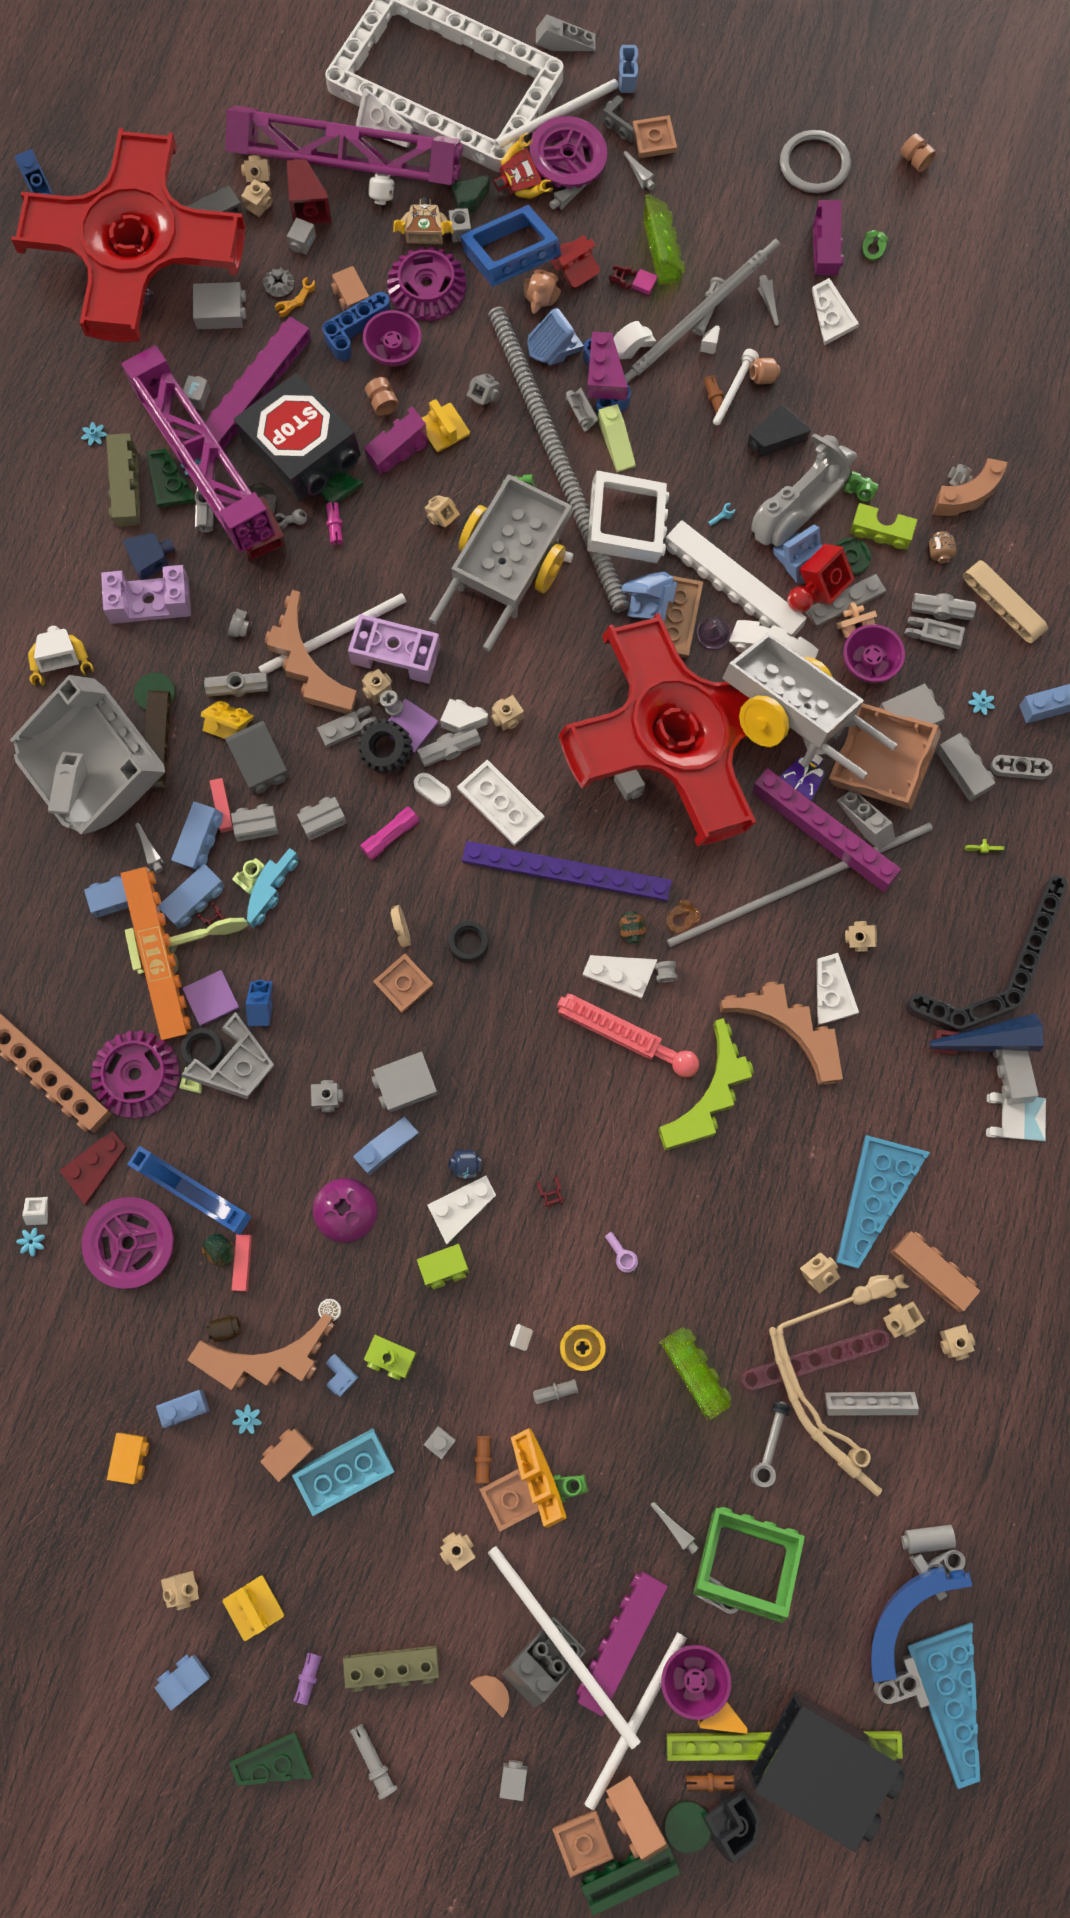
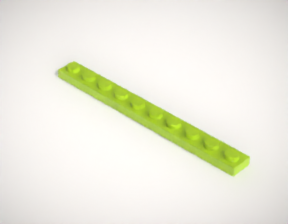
(743, 1746)

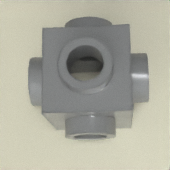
(483, 389)
(320, 1091)

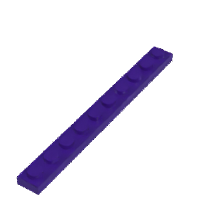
(566, 871)

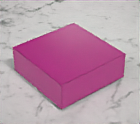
(644, 282)

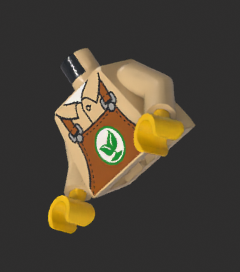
(424, 224)

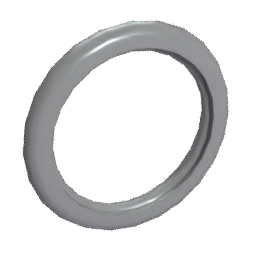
(812, 187)

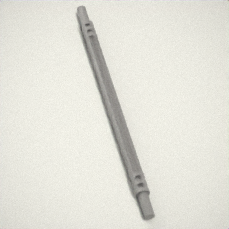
(700, 311)

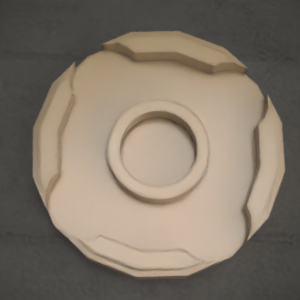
(400, 926)

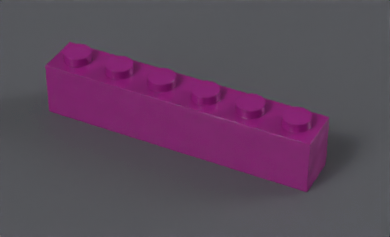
(624, 1638)

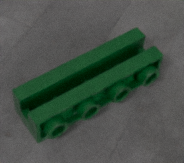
(627, 1879)

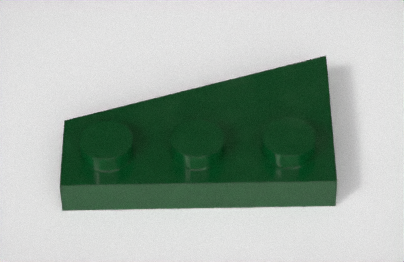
(273, 1762)

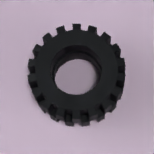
(370, 739)

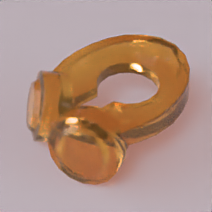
(684, 906)

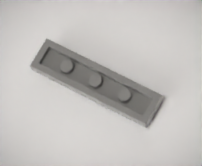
(858, 593)
(871, 1403)

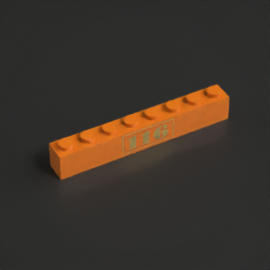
(155, 953)

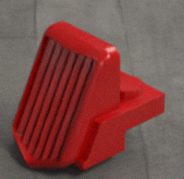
(577, 261)

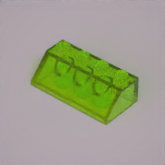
(662, 241)
(695, 1373)

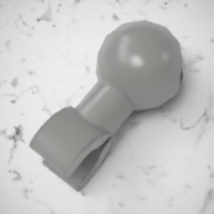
(297, 517)

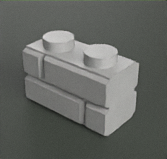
(321, 818)
(254, 823)

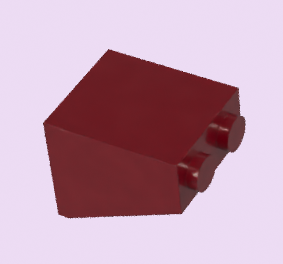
(306, 194)
(272, 543)

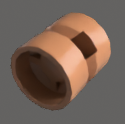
(918, 153)
(382, 397)

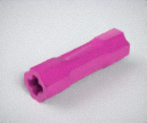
(377, 843)

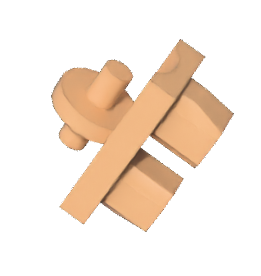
(848, 626)

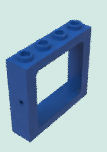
(519, 262)

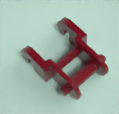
(619, 280)
(218, 913)
(559, 1199)

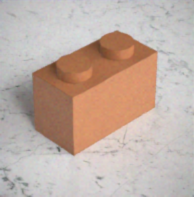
(348, 287)
(287, 1454)

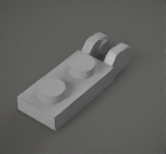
(936, 632)
(345, 726)

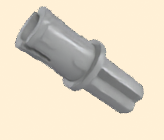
(555, 1391)

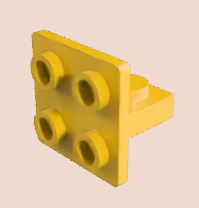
(444, 426)
(225, 720)
(253, 1608)

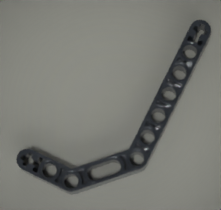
(1019, 969)

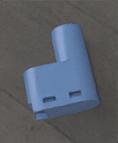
(344, 1376)

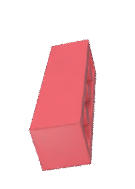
(221, 803)
(241, 1263)

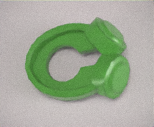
(869, 237)

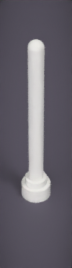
(747, 358)

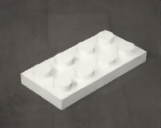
(501, 802)

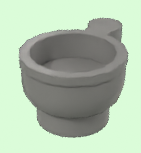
(238, 624)

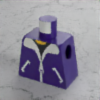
(805, 779)

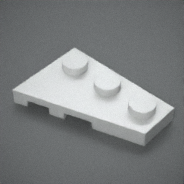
(377, 115)
(832, 312)
(621, 973)
(833, 991)
(460, 1207)

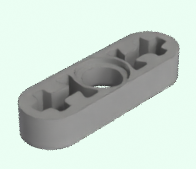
(1006, 760)

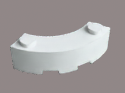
(749, 632)

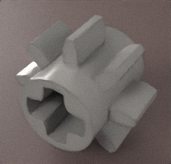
(960, 475)

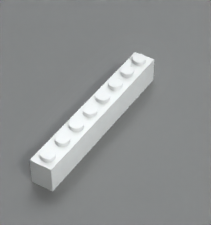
(732, 579)

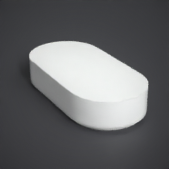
(432, 789)

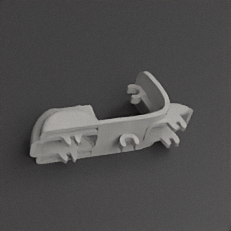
(793, 506)

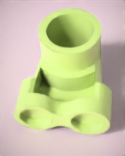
(247, 878)

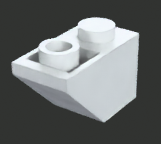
(460, 716)

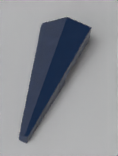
(1014, 1034)

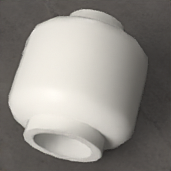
(381, 188)

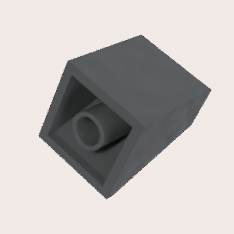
(257, 758)

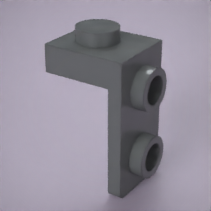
(613, 121)

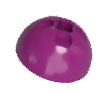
(392, 338)
(880, 647)
(355, 1220)
(705, 1692)

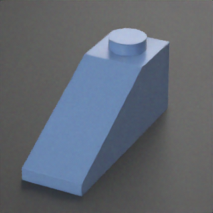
(385, 1145)

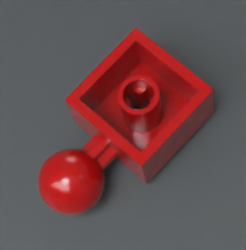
(825, 579)

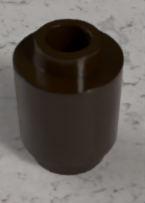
(223, 1328)

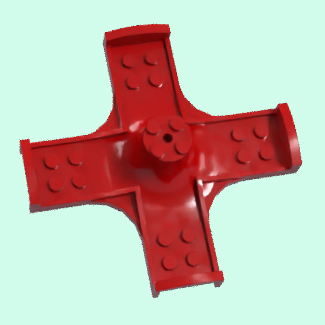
(129, 234)
(667, 726)

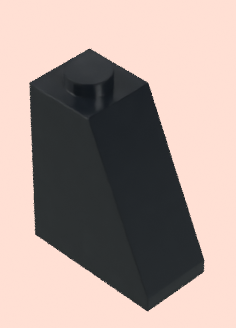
(778, 432)

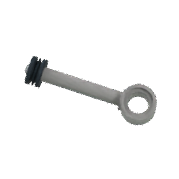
(781, 1409)

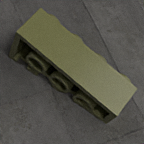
(123, 480)

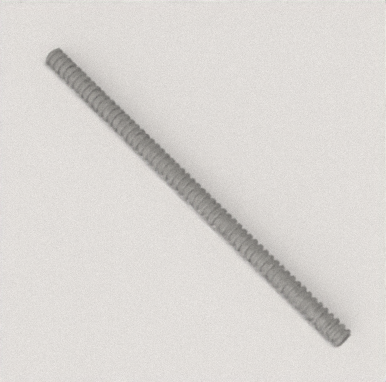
(555, 452)

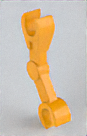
(298, 301)

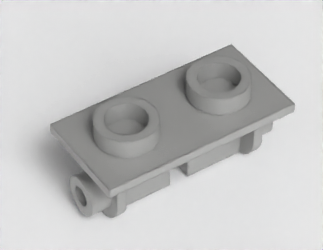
(582, 408)

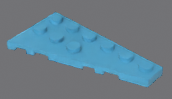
(879, 1185)
(950, 1686)

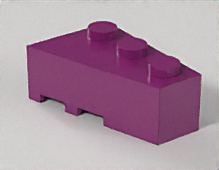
(827, 237)
(605, 370)
(398, 443)

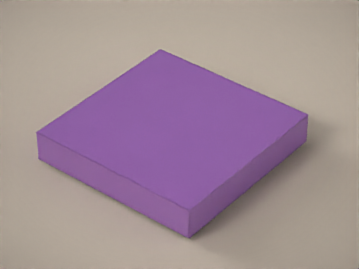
(416, 723)
(211, 998)

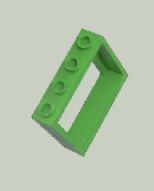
(767, 1531)

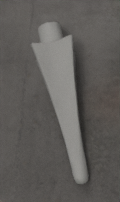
(642, 174)
(564, 196)
(767, 294)
(152, 857)
(683, 1537)

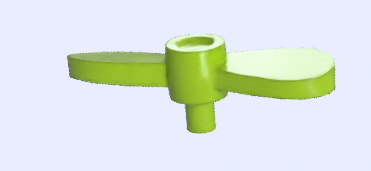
(983, 848)

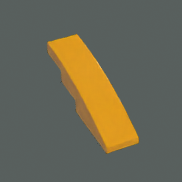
(539, 1478)

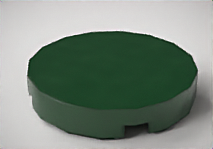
(857, 554)
(152, 682)
(686, 1827)

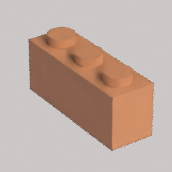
(636, 1819)

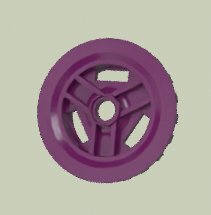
(574, 136)
(430, 302)
(158, 1084)
(112, 1222)

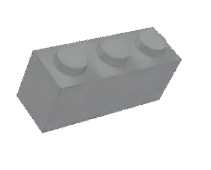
(965, 767)
(1017, 1076)

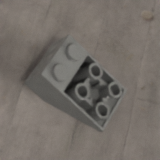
(541, 1666)

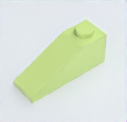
(616, 437)

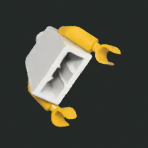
(56, 651)

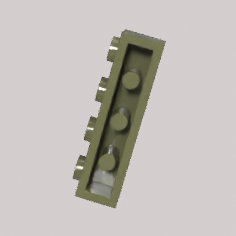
(391, 1667)

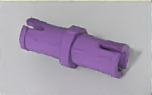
(307, 1678)

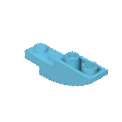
(264, 893)

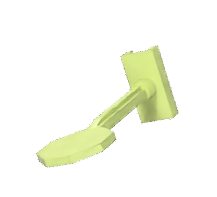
(220, 927)

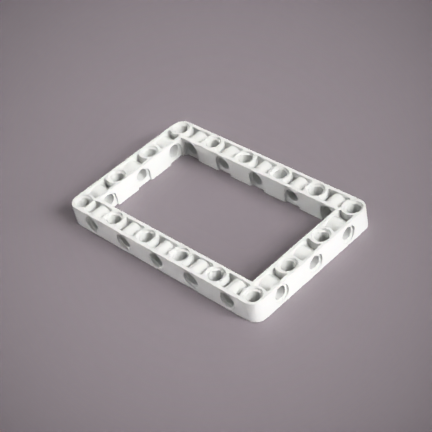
(461, 30)

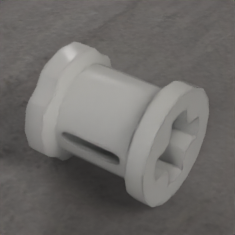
(391, 703)

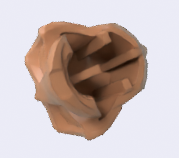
(541, 289)

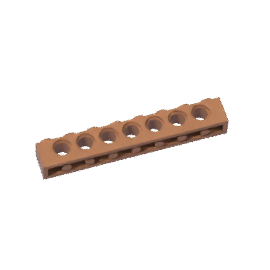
(96, 1113)

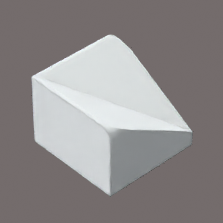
(710, 340)

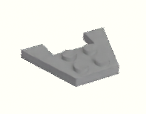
(240, 1069)

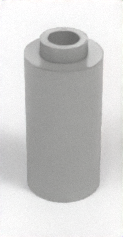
(929, 1539)

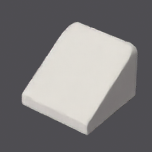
(36, 1211)
(521, 1337)

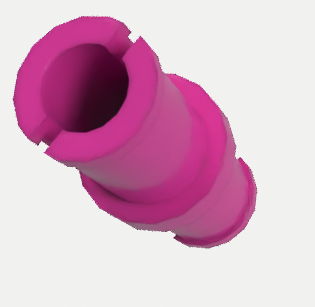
(334, 523)

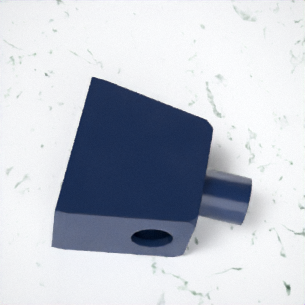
(148, 554)

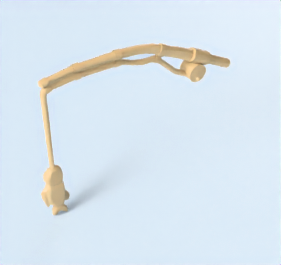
(877, 1287)

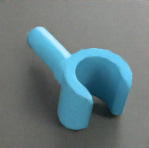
(724, 514)

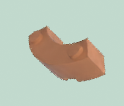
(969, 496)

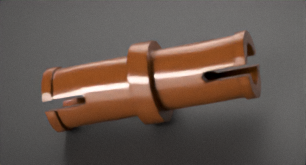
(715, 394)
(483, 1460)
(710, 1783)

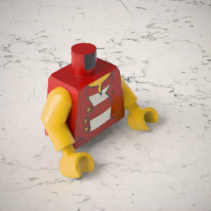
(520, 172)

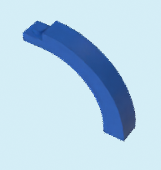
(189, 1190)
(899, 1607)

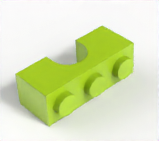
(867, 526)

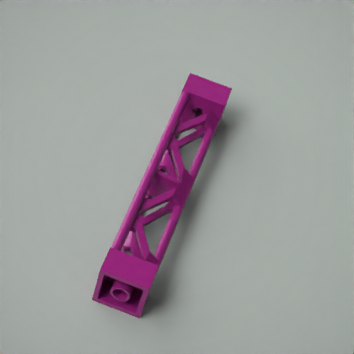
(242, 138)
(154, 385)

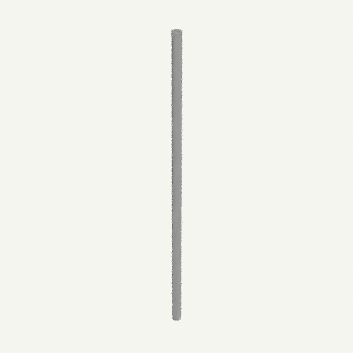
(789, 889)

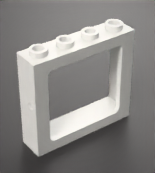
(624, 546)

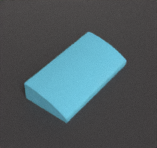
(342, 1472)

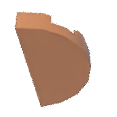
(493, 1691)

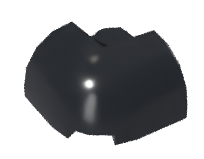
(734, 1825)

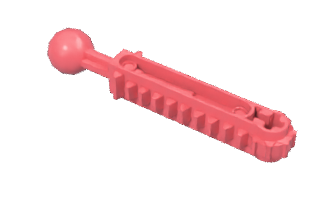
(626, 1034)

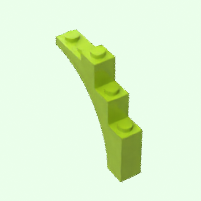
(729, 1071)

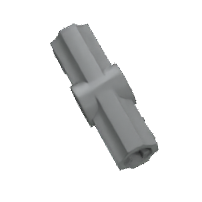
(204, 515)
(943, 606)
(223, 684)
(449, 746)

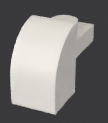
(631, 338)

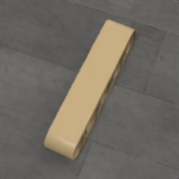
(1005, 601)

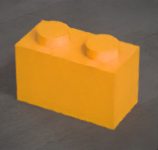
(128, 1458)

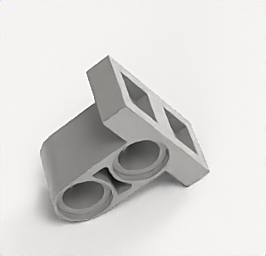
(938, 1561)
(898, 1692)

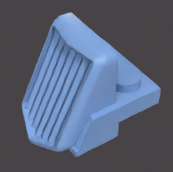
(553, 339)
(798, 551)
(650, 595)

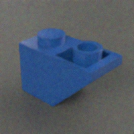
(259, 1003)

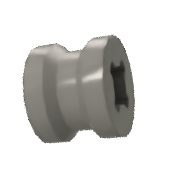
(666, 971)

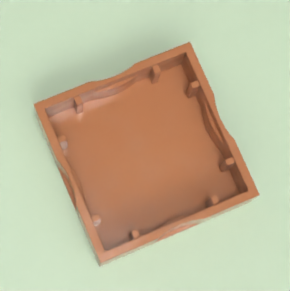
(891, 774)

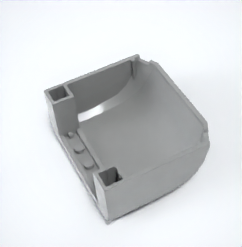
(90, 722)

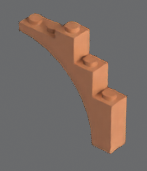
(320, 688)
(796, 1021)
(295, 1358)

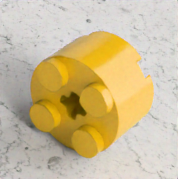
(591, 1338)

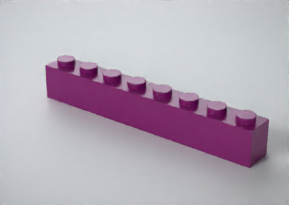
(258, 378)
(826, 830)

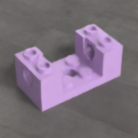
(125, 599)
(416, 648)

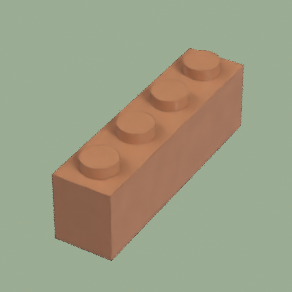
(935, 1271)

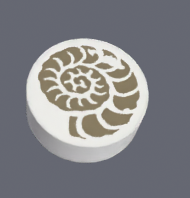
(330, 1307)

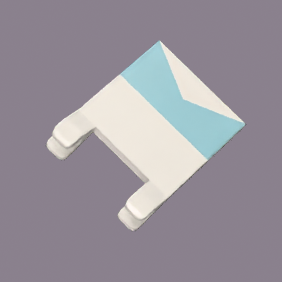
(1019, 1121)

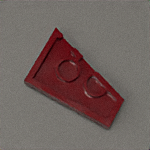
(92, 1166)

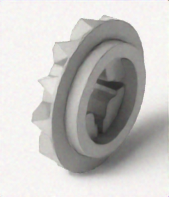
(278, 289)

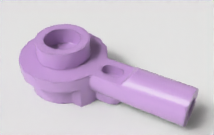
(626, 1260)

